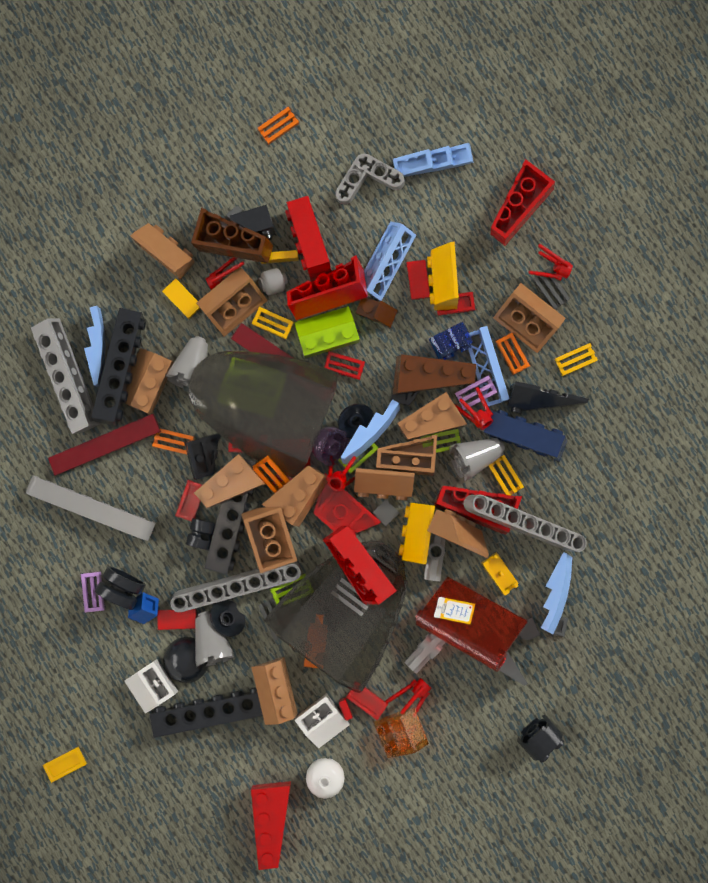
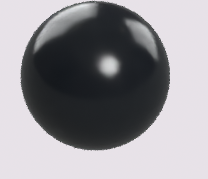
(180, 661)

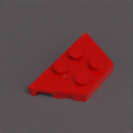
(342, 509)

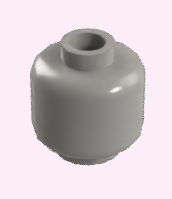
(272, 281)

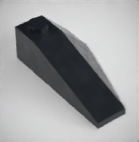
(529, 397)

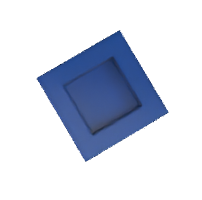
(145, 608)

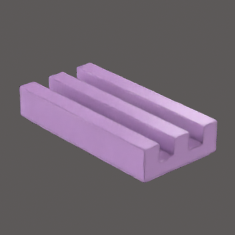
(458, 394)
(93, 594)

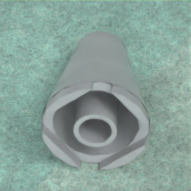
(188, 359)
(475, 456)
(209, 644)

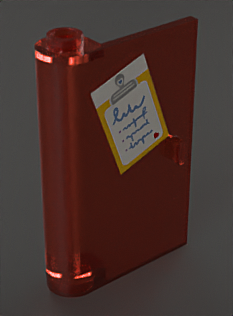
(471, 623)

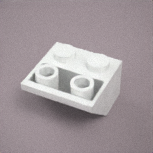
(151, 686)
(321, 721)

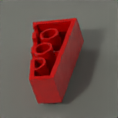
(523, 199)
(308, 236)
(329, 290)
(453, 500)
(359, 566)
(269, 816)

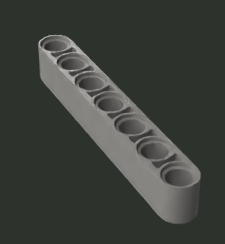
(90, 508)
(517, 523)
(228, 592)

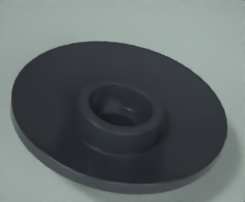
(361, 411)
(234, 619)

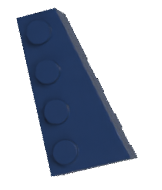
(527, 435)

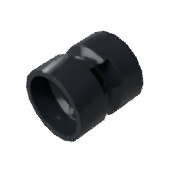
(200, 534)

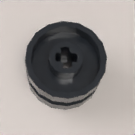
(120, 587)

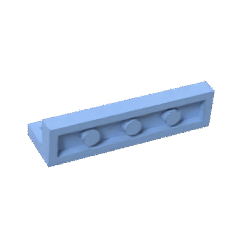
(383, 257)
(493, 365)

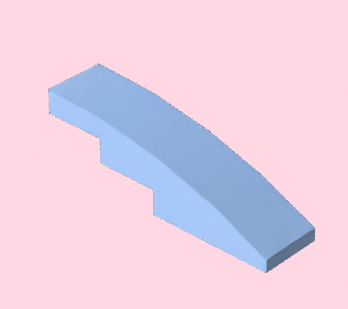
(434, 160)
(96, 353)
(367, 436)
(559, 584)

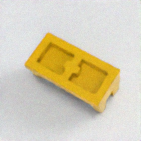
(500, 573)

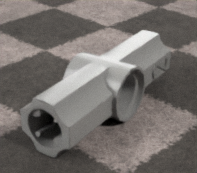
(434, 564)
(424, 652)

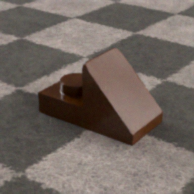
(376, 311)

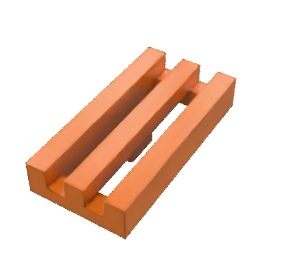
(290, 116)
(505, 356)
(157, 437)
(262, 464)

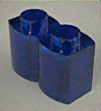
(451, 341)

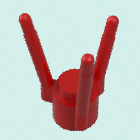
(561, 268)
(216, 278)
(481, 418)
(337, 480)
(420, 690)

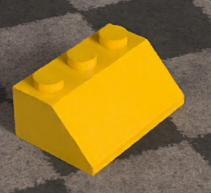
(443, 277)
(415, 532)

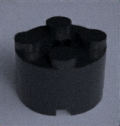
(540, 738)

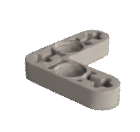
(363, 172)

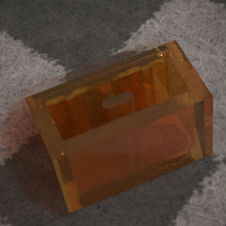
(401, 733)

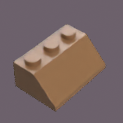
(163, 249)
(232, 301)
(529, 318)
(147, 380)
(383, 483)
(458, 531)
(269, 538)
(274, 691)

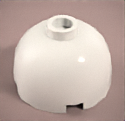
(325, 778)

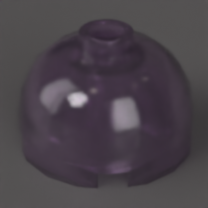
(330, 445)

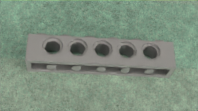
(64, 374)

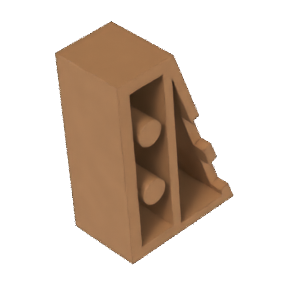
(432, 418)
(408, 457)
(229, 482)
(298, 495)

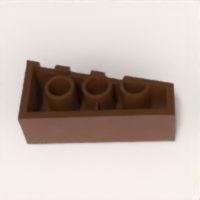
(229, 239)
(424, 373)

